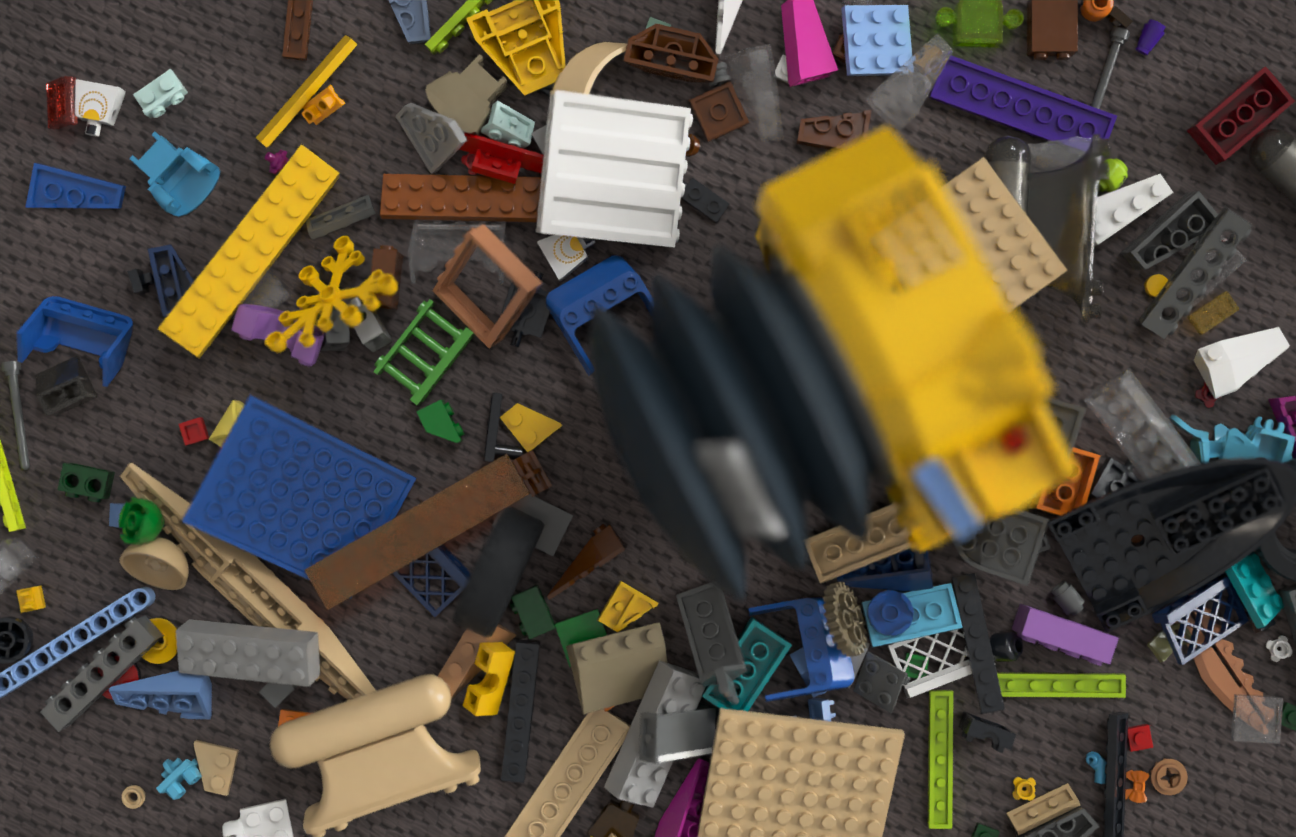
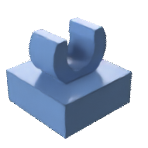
(820, 709)

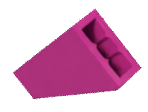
(806, 43)

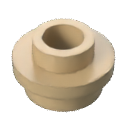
(126, 799)

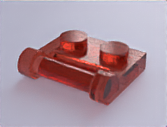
(61, 102)

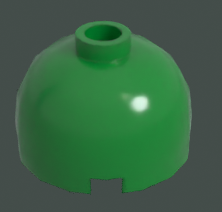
(140, 521)

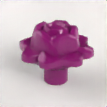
(277, 161)

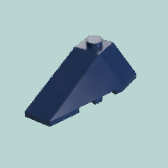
(900, 572)

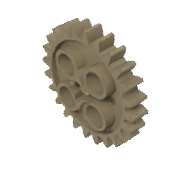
(845, 619)

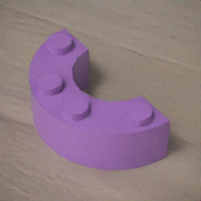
(260, 321)

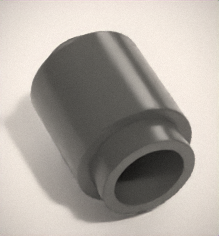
(1068, 598)

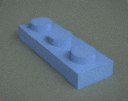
(946, 498)

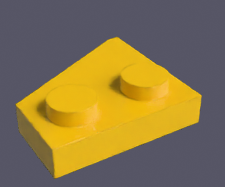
(529, 426)
(624, 607)

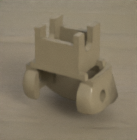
(466, 96)

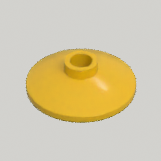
(163, 652)

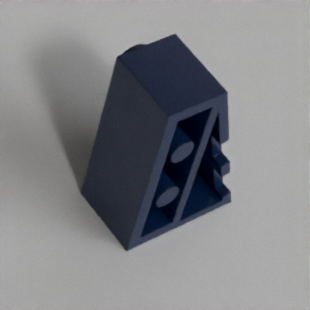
(170, 277)

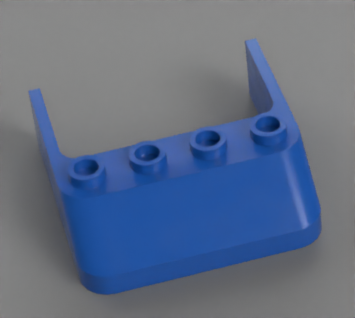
(600, 286)
(825, 663)

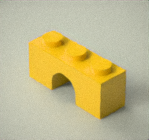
(486, 696)

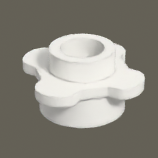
(1285, 651)

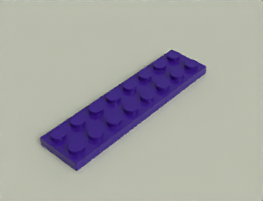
(1017, 103)

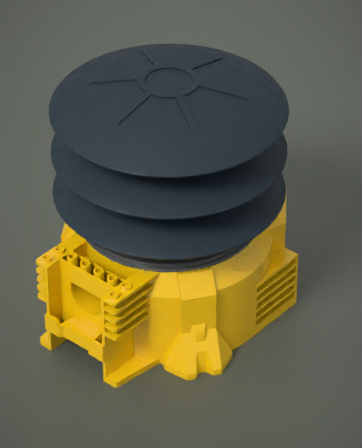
(830, 370)

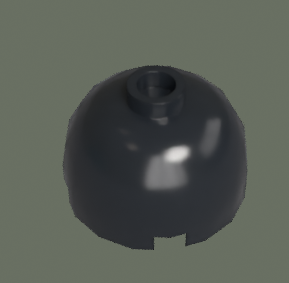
(15, 639)

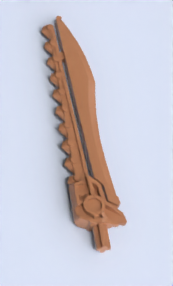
(1211, 667)

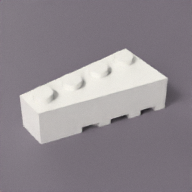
(1127, 204)

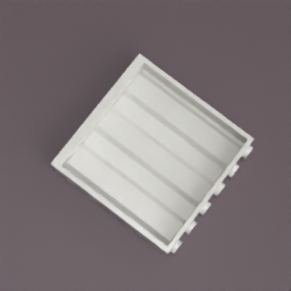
(613, 169)

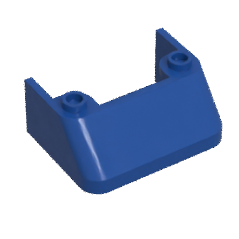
(78, 327)

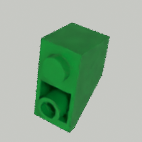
(438, 421)

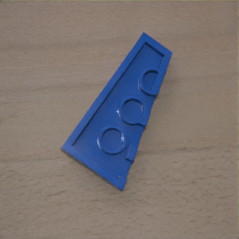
(65, 189)

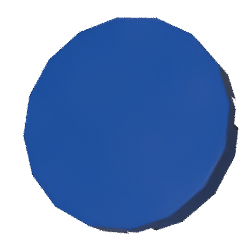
(890, 613)

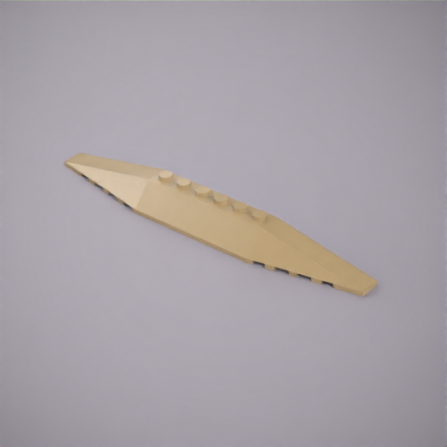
(250, 585)

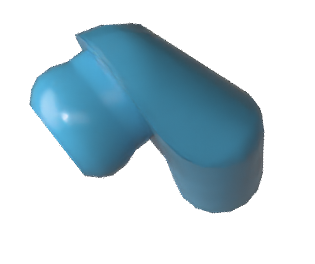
(1098, 763)

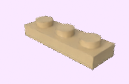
(1043, 809)

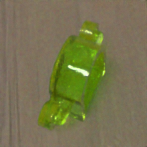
(978, 22)

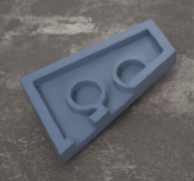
(413, 19)

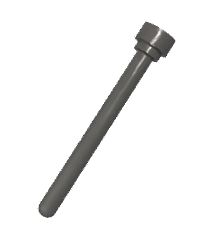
(1118, 38)
(11, 370)

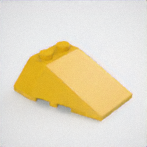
(523, 41)

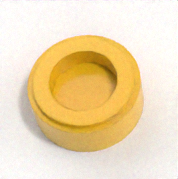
(1155, 284)

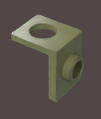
(1160, 646)

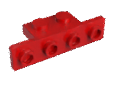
(500, 159)

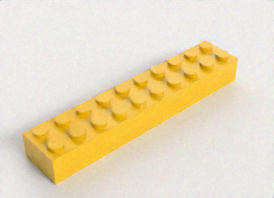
(249, 251)

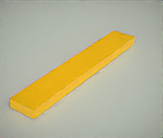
(306, 91)

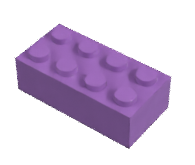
(1068, 635)

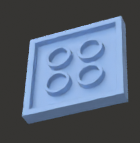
(876, 39)

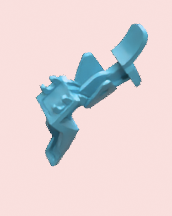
(1233, 444)

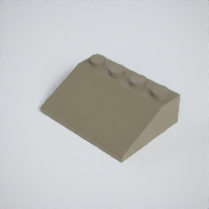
(616, 666)

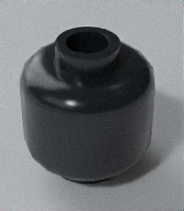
(1006, 646)

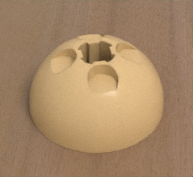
(157, 564)

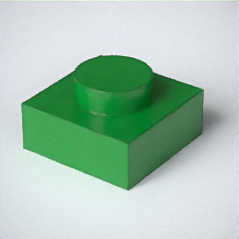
(916, 660)

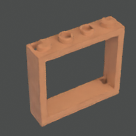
(464, 308)

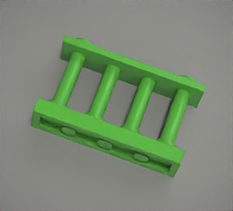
(446, 355)

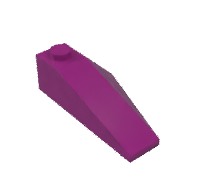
(684, 811)

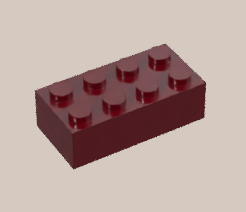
(1240, 115)

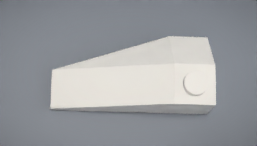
(725, 19)
(1235, 360)

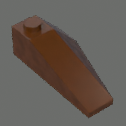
(597, 552)

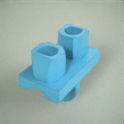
(175, 773)

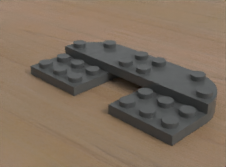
(1013, 542)

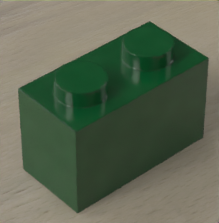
(532, 611)

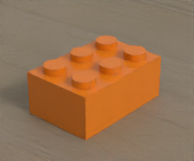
(1071, 491)

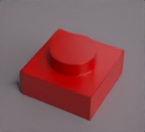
(193, 431)
(1139, 738)

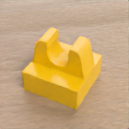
(31, 599)

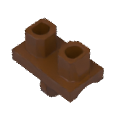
(532, 473)

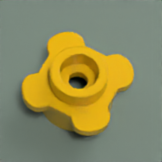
(1029, 793)

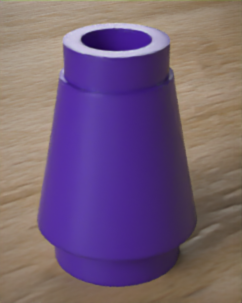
(1150, 36)

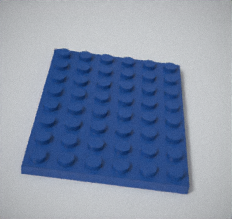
(293, 490)

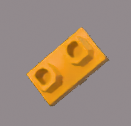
(322, 105)

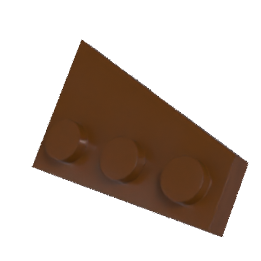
(833, 131)

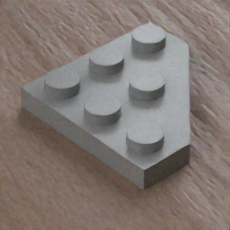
(431, 134)

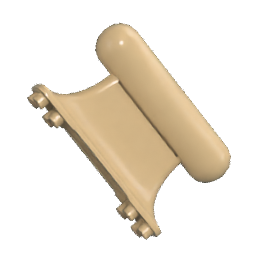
(374, 752)

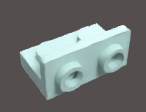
(160, 94)
(508, 126)

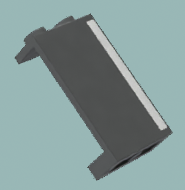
(676, 735)

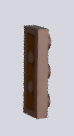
(297, 29)

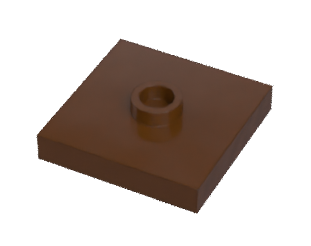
(718, 111)

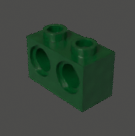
(87, 477)

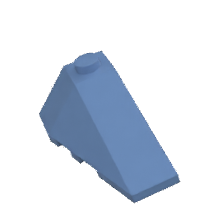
(168, 692)

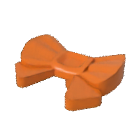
(1137, 793)

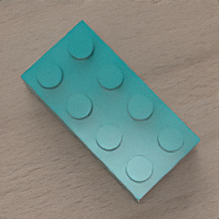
(762, 654)

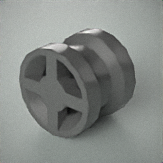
(720, 76)

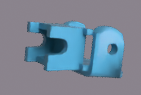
(182, 176)

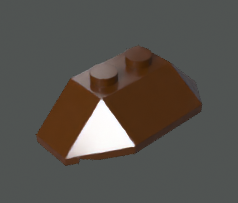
(672, 54)

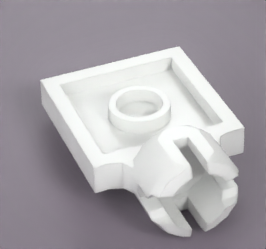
(261, 820)

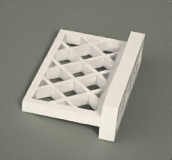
(935, 679)

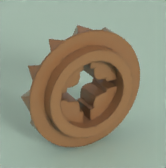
(1177, 782)

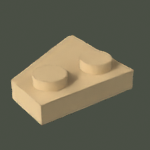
(216, 766)

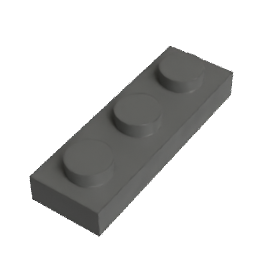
(340, 217)

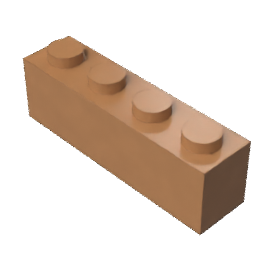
(460, 666)

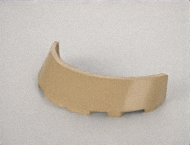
(585, 66)

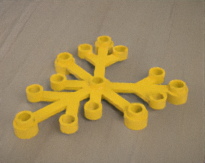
(331, 296)

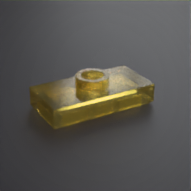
(1213, 312)

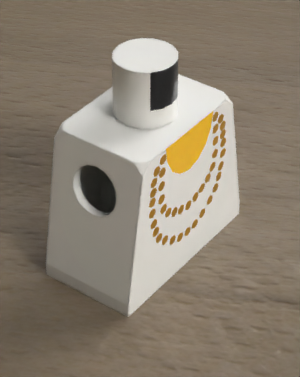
(97, 104)
(565, 253)

